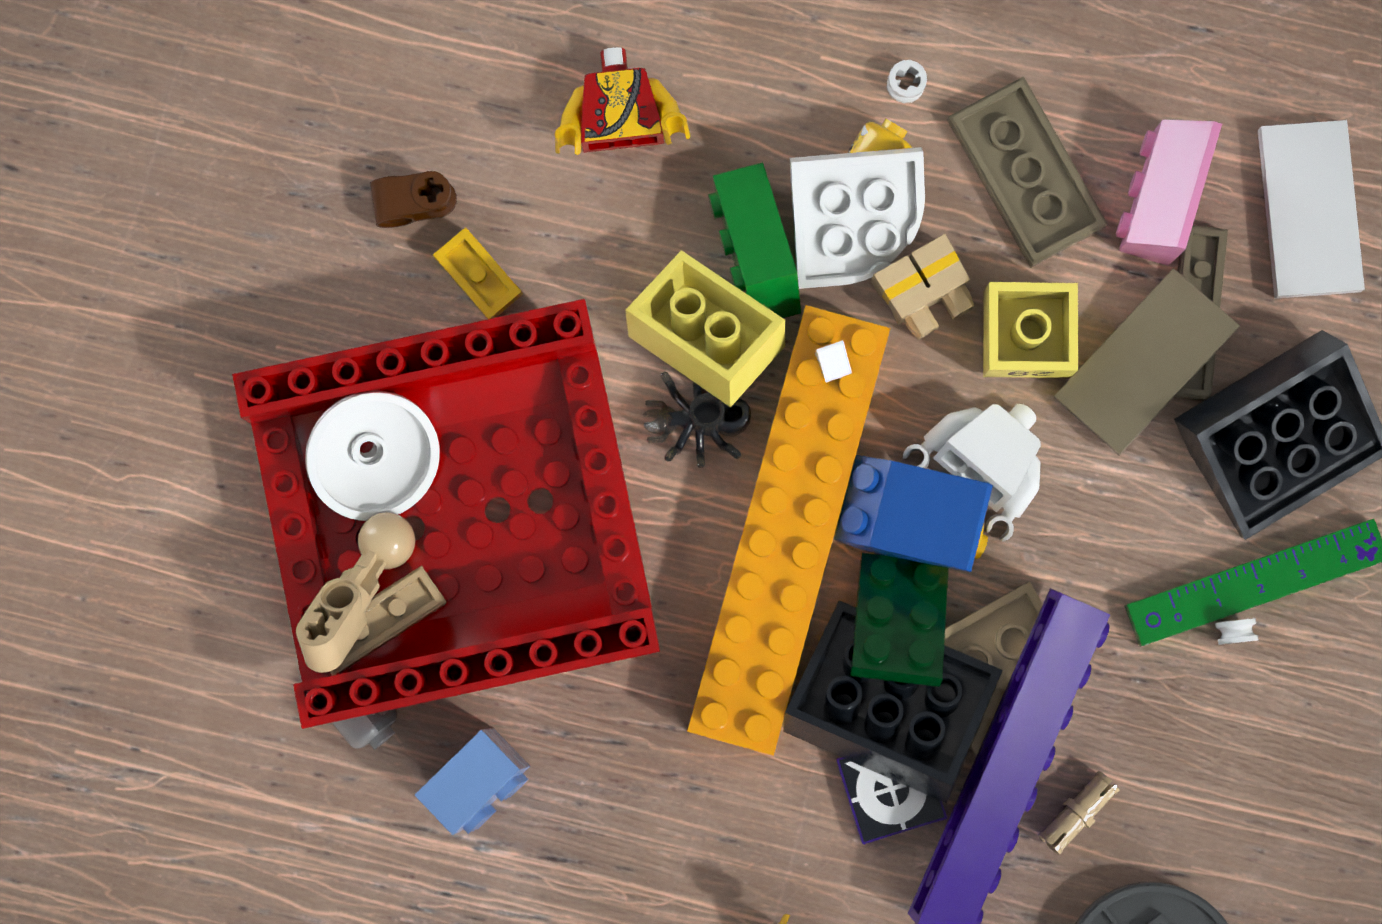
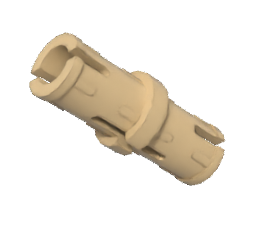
(1078, 812)

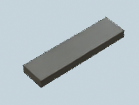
(1203, 267)

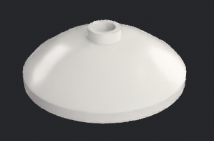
(389, 475)

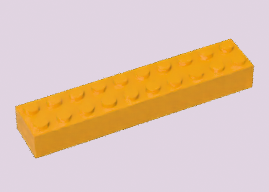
(787, 535)

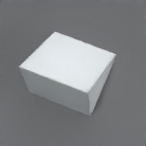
(833, 361)

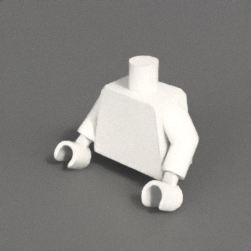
(989, 449)

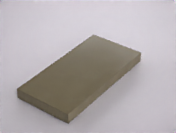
(1027, 172)
(1146, 361)

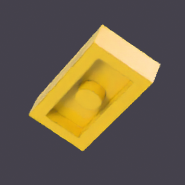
(477, 274)

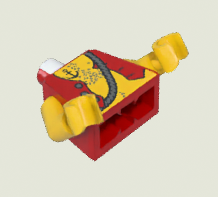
(619, 109)

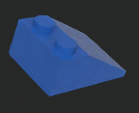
(913, 513)

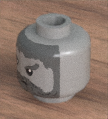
(368, 729)

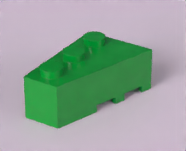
(756, 239)

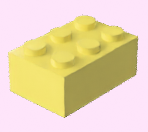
(705, 328)

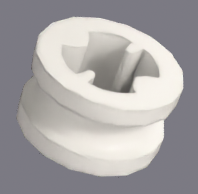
(912, 93)
(1236, 631)

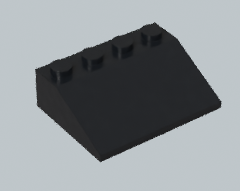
(1284, 433)
(891, 726)

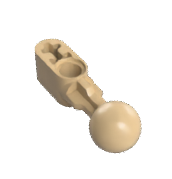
(340, 607)

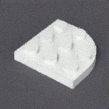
(854, 213)

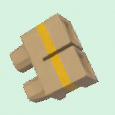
(922, 281)

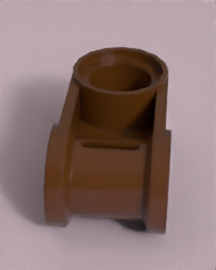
(405, 200)

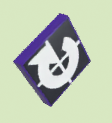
(884, 805)

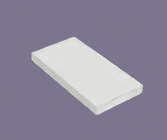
(1310, 209)

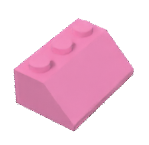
(1167, 189)

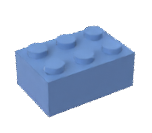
(472, 780)

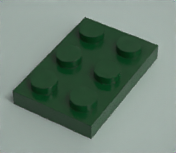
(900, 620)

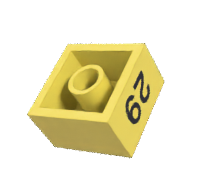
(1030, 330)

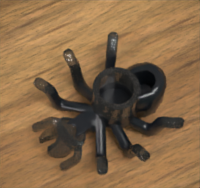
(704, 415)

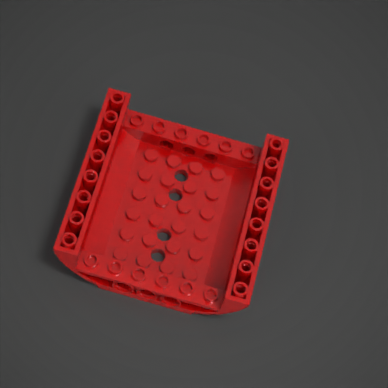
(525, 597)

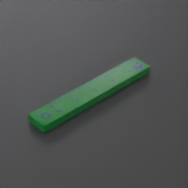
(1255, 582)

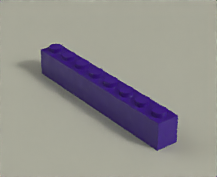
(1010, 762)

